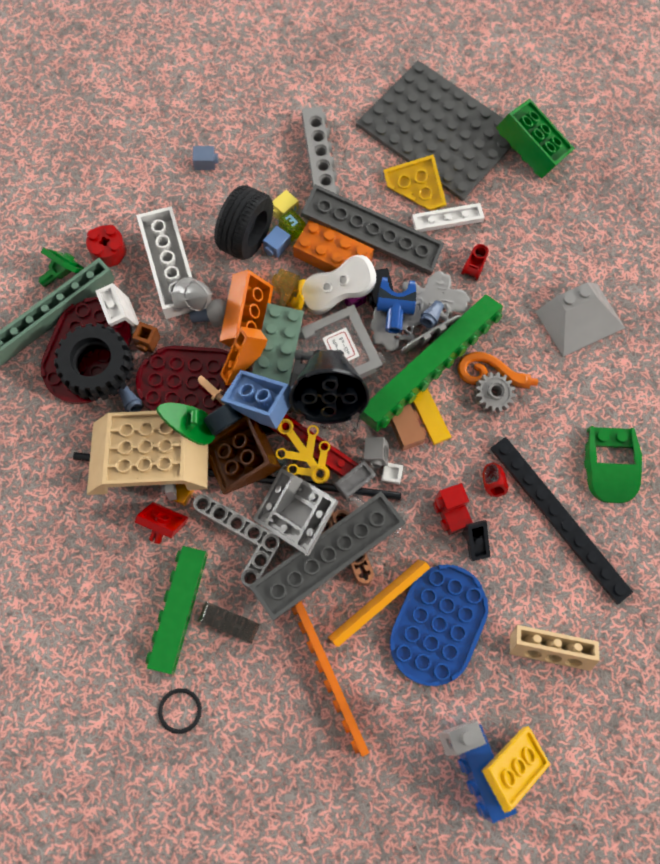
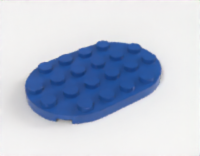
(439, 625)

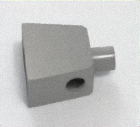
(462, 738)

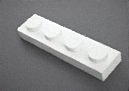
(448, 217)

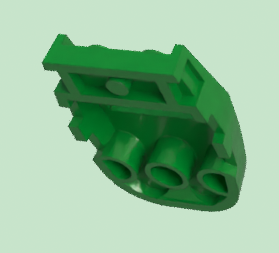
(613, 481)

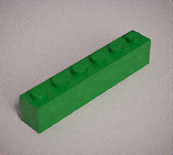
(177, 610)

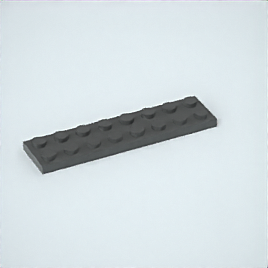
(372, 229)
(332, 553)

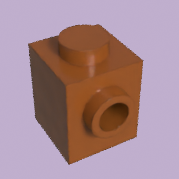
(146, 337)

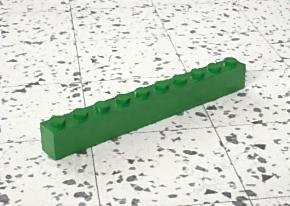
(431, 363)

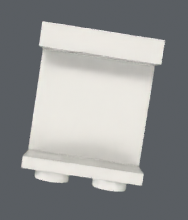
(116, 306)

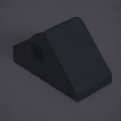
(477, 540)

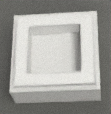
(392, 473)

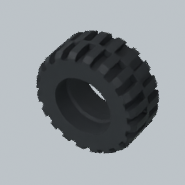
(82, 342)

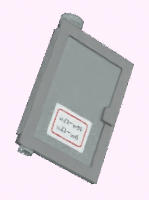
(345, 333)

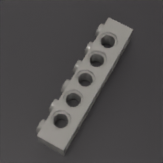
(319, 148)

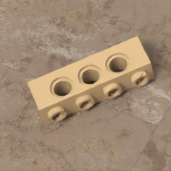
(554, 648)

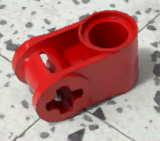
(475, 264)

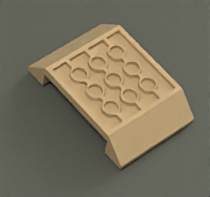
(143, 452)

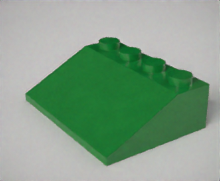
(534, 138)

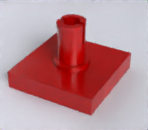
(161, 521)

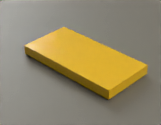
(516, 768)

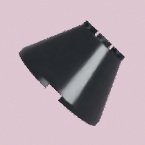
(329, 389)

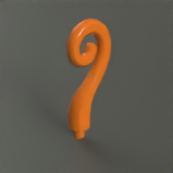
(518, 379)

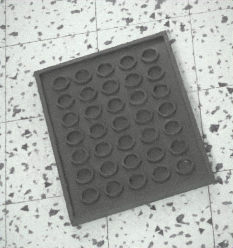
(433, 116)

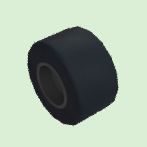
(222, 419)

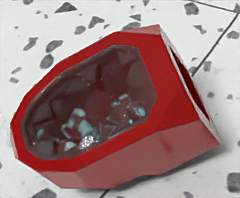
(494, 480)

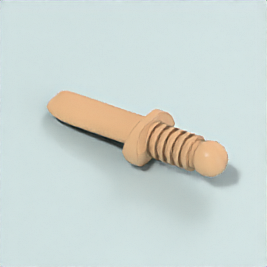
(216, 394)

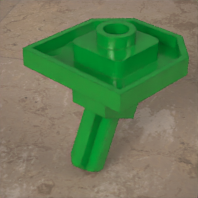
(59, 267)

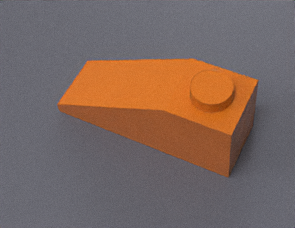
(243, 353)

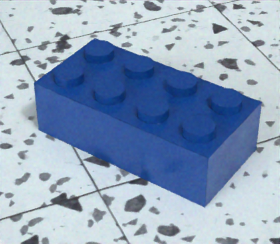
(472, 764)

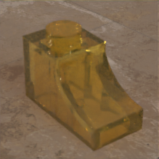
(286, 285)

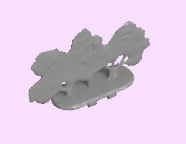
(436, 289)

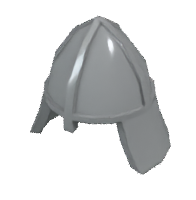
(191, 294)

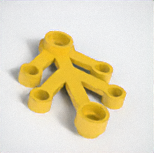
(305, 454)

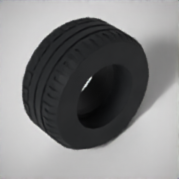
(243, 222)

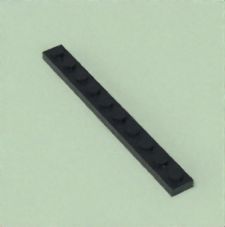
(562, 521)

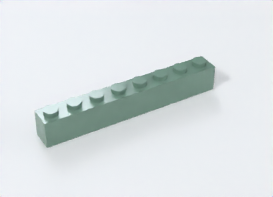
(47, 312)

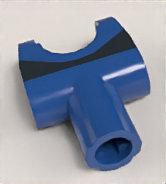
(396, 304)

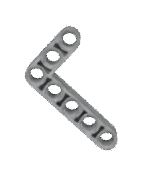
(243, 533)

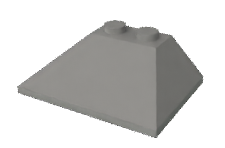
(579, 318)
(295, 511)

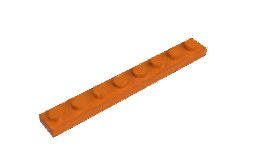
(331, 684)

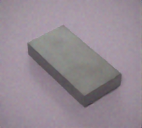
(354, 479)

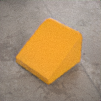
(183, 494)

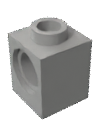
(376, 451)

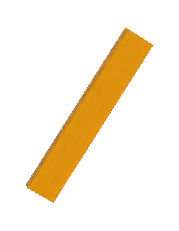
(380, 601)

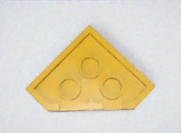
(417, 182)

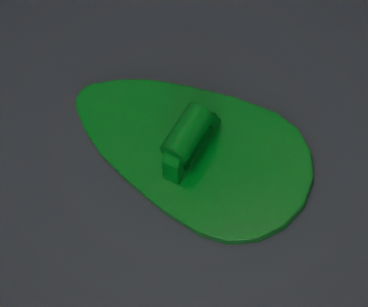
(186, 421)

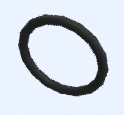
(160, 710)

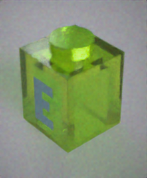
(292, 224)

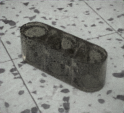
(228, 622)

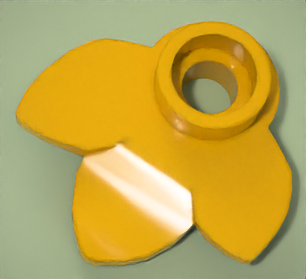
(298, 301)

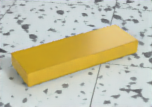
(431, 417)

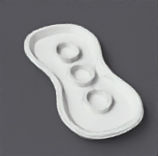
(350, 280)

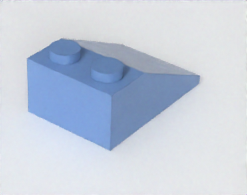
(258, 398)

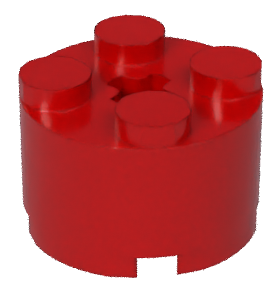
(107, 244)

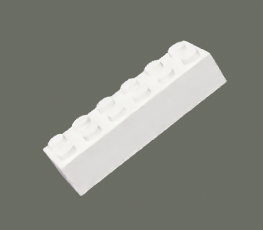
(165, 255)

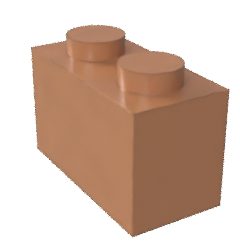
(408, 429)

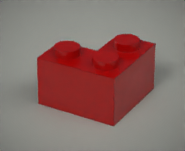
(452, 507)

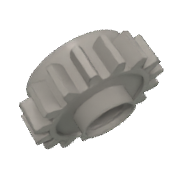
(502, 388)

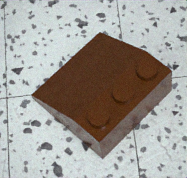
(241, 455)

